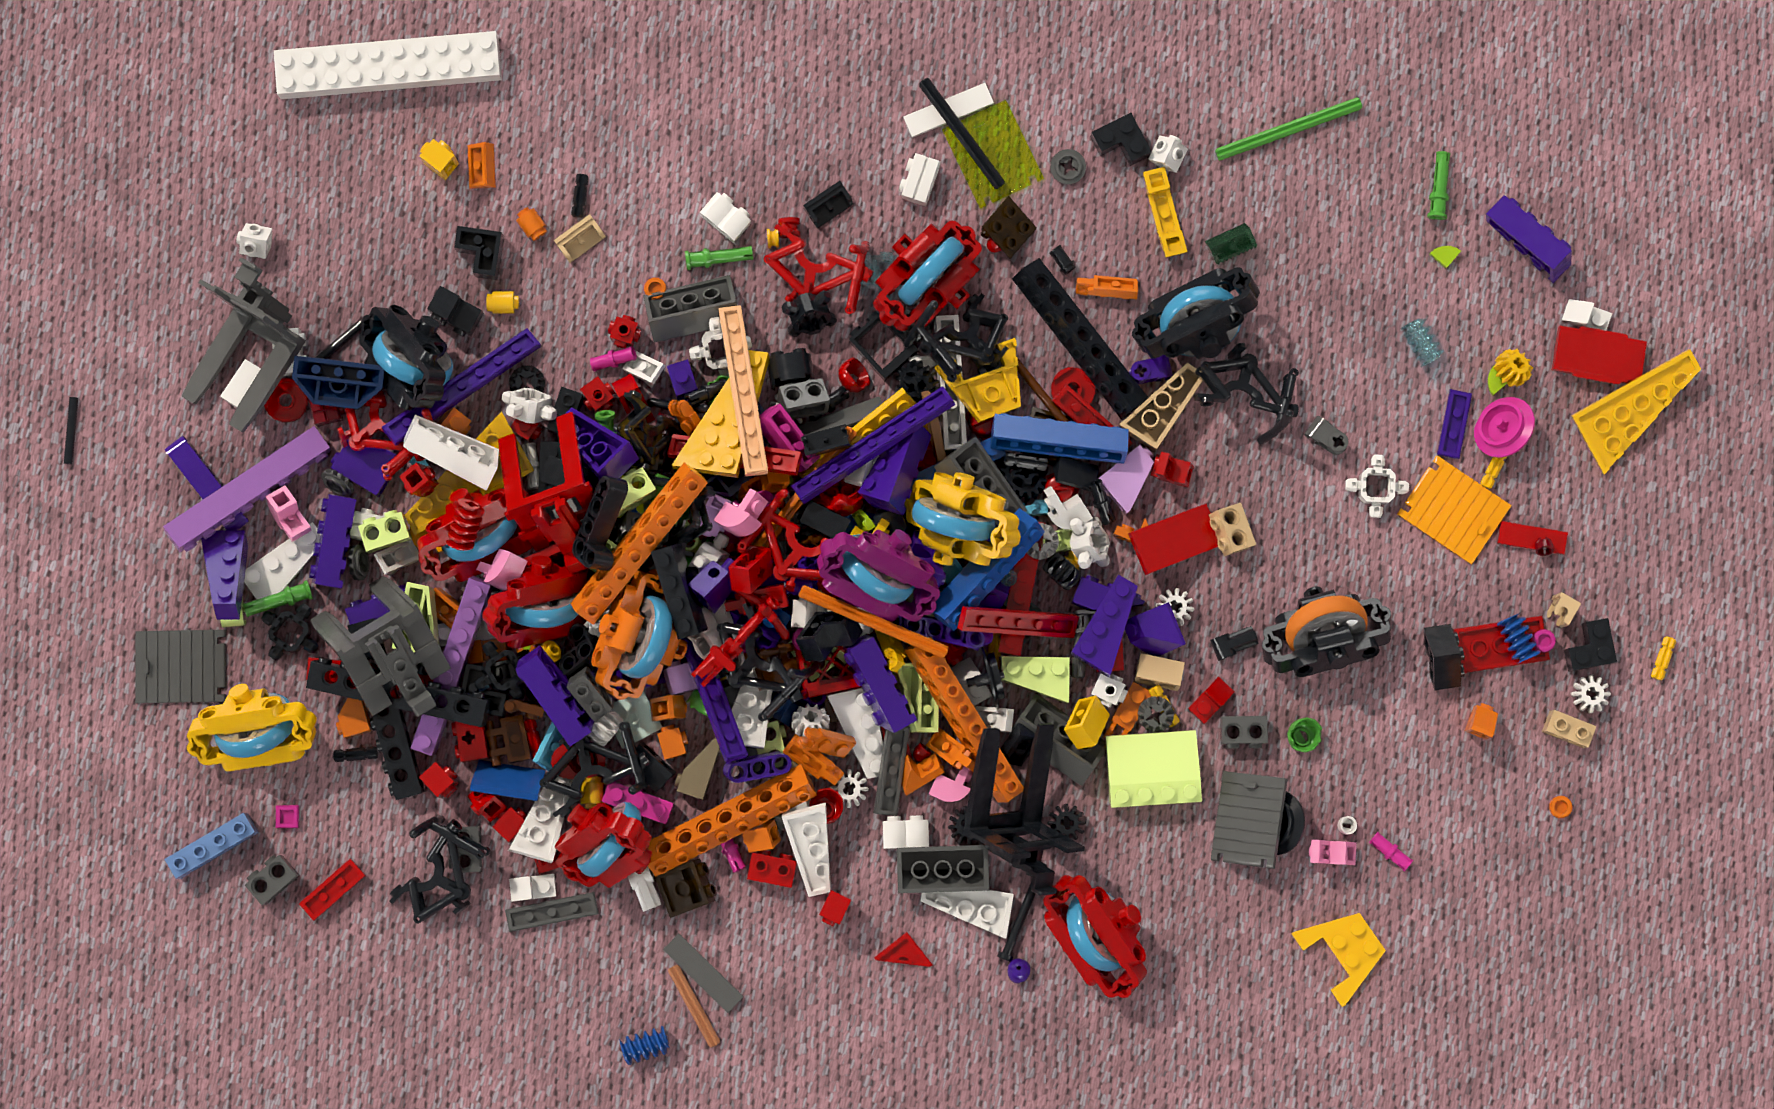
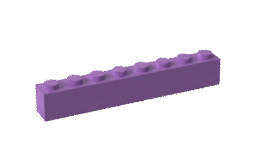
(246, 490)
(457, 655)

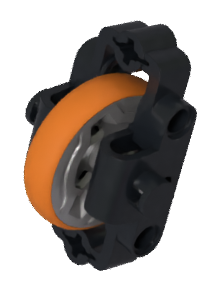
(1326, 633)

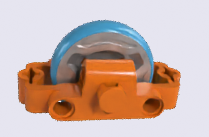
(636, 639)

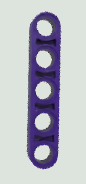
(199, 474)
(928, 629)

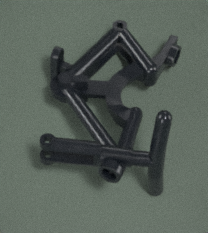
(982, 351)
(1249, 365)
(637, 417)
(694, 530)
(738, 678)
(634, 762)
(458, 888)

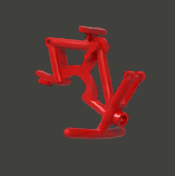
(856, 275)
(360, 439)
(783, 569)
(723, 655)

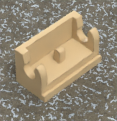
(579, 238)
(1564, 607)
(1159, 671)

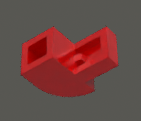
(1172, 470)

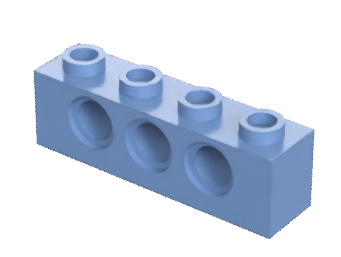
(211, 845)

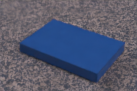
(507, 780)

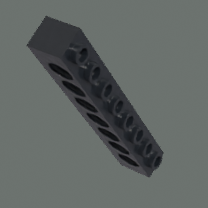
(1080, 338)
(477, 715)
(413, 784)

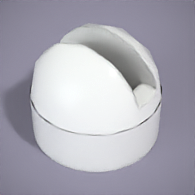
(1347, 820)

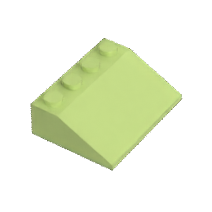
(1153, 769)

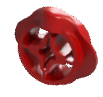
(841, 498)

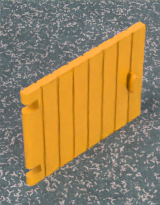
(1453, 508)

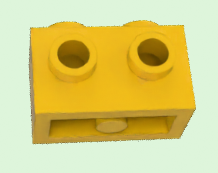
(439, 158)
(1087, 722)

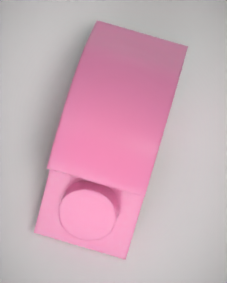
(286, 513)
(742, 519)
(503, 569)
(950, 790)
(1332, 852)

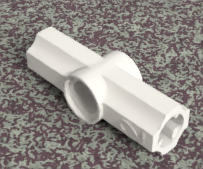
(645, 889)

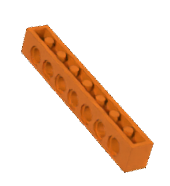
(639, 543)
(961, 716)
(730, 819)

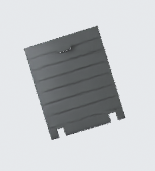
(180, 666)
(1249, 819)

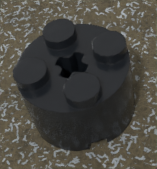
(790, 367)

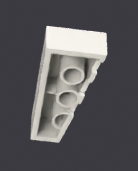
(452, 451)

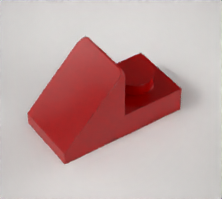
(1211, 700)

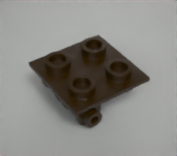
(1008, 227)

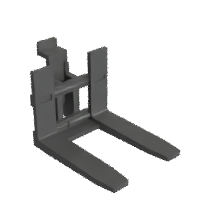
(262, 315)
(397, 665)

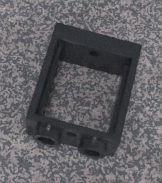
(885, 373)

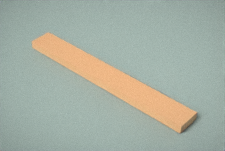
(743, 391)

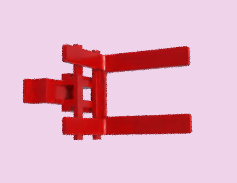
(538, 525)

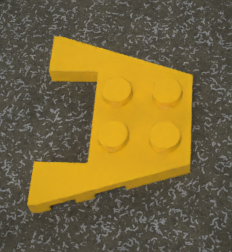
(992, 391)
(1352, 945)

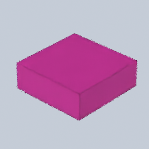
(287, 816)

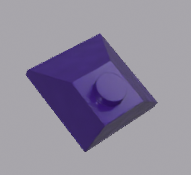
(1155, 631)

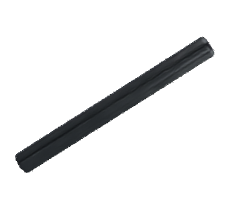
(961, 133)

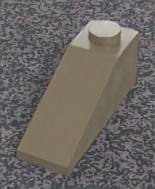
(698, 773)

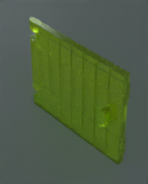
(1004, 147)

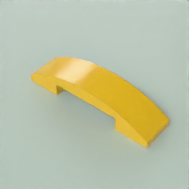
(1164, 212)

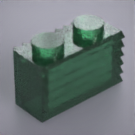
(1231, 243)

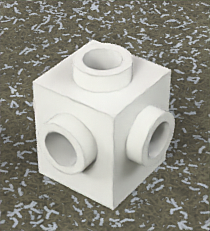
(1168, 153)
(255, 240)
(1104, 683)

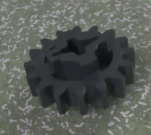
(916, 379)
(1022, 478)

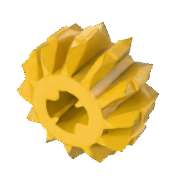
(1513, 367)

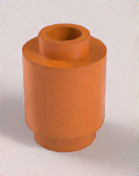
(531, 223)

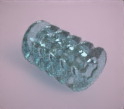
(1422, 341)

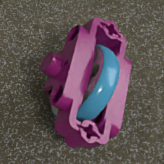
(878, 574)

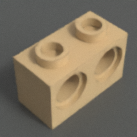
(1237, 528)
(1569, 729)

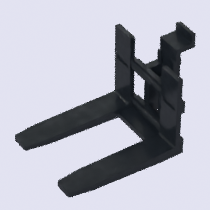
(1003, 830)

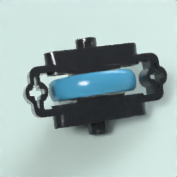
(1197, 316)
(409, 354)

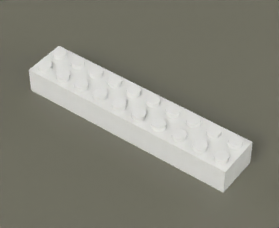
(387, 65)

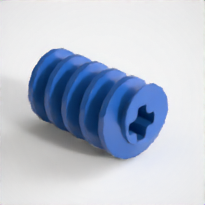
(1518, 638)
(644, 1045)

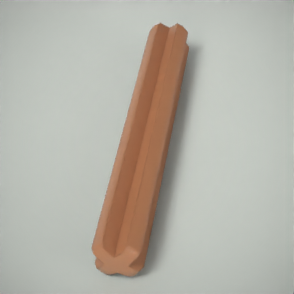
(694, 1006)

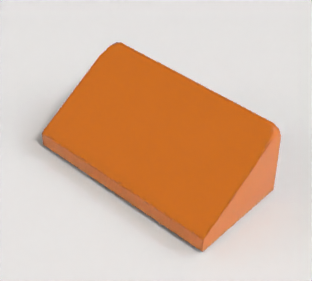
(481, 165)
(445, 606)

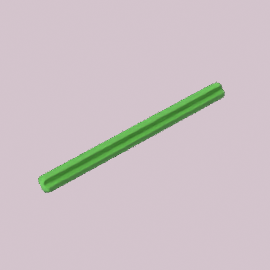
(1288, 128)

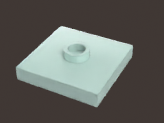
(638, 713)

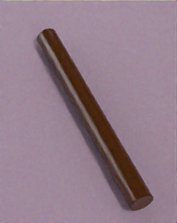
(1039, 391)

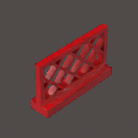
(831, 685)

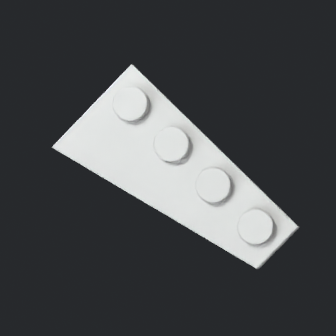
(281, 565)
(746, 711)
(857, 722)
(541, 828)
(809, 842)
(981, 908)

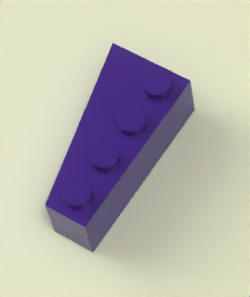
(1530, 237)
(601, 448)
(893, 472)
(333, 541)
(226, 565)
(1104, 633)
(878, 685)
(550, 690)

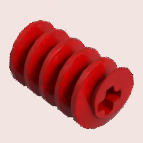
(466, 525)

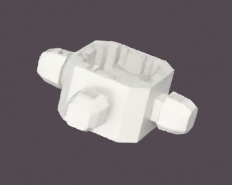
(715, 332)
(529, 405)
(1378, 463)
(1089, 542)
(711, 552)

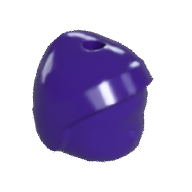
(1021, 975)

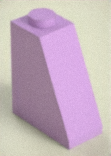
(1126, 480)

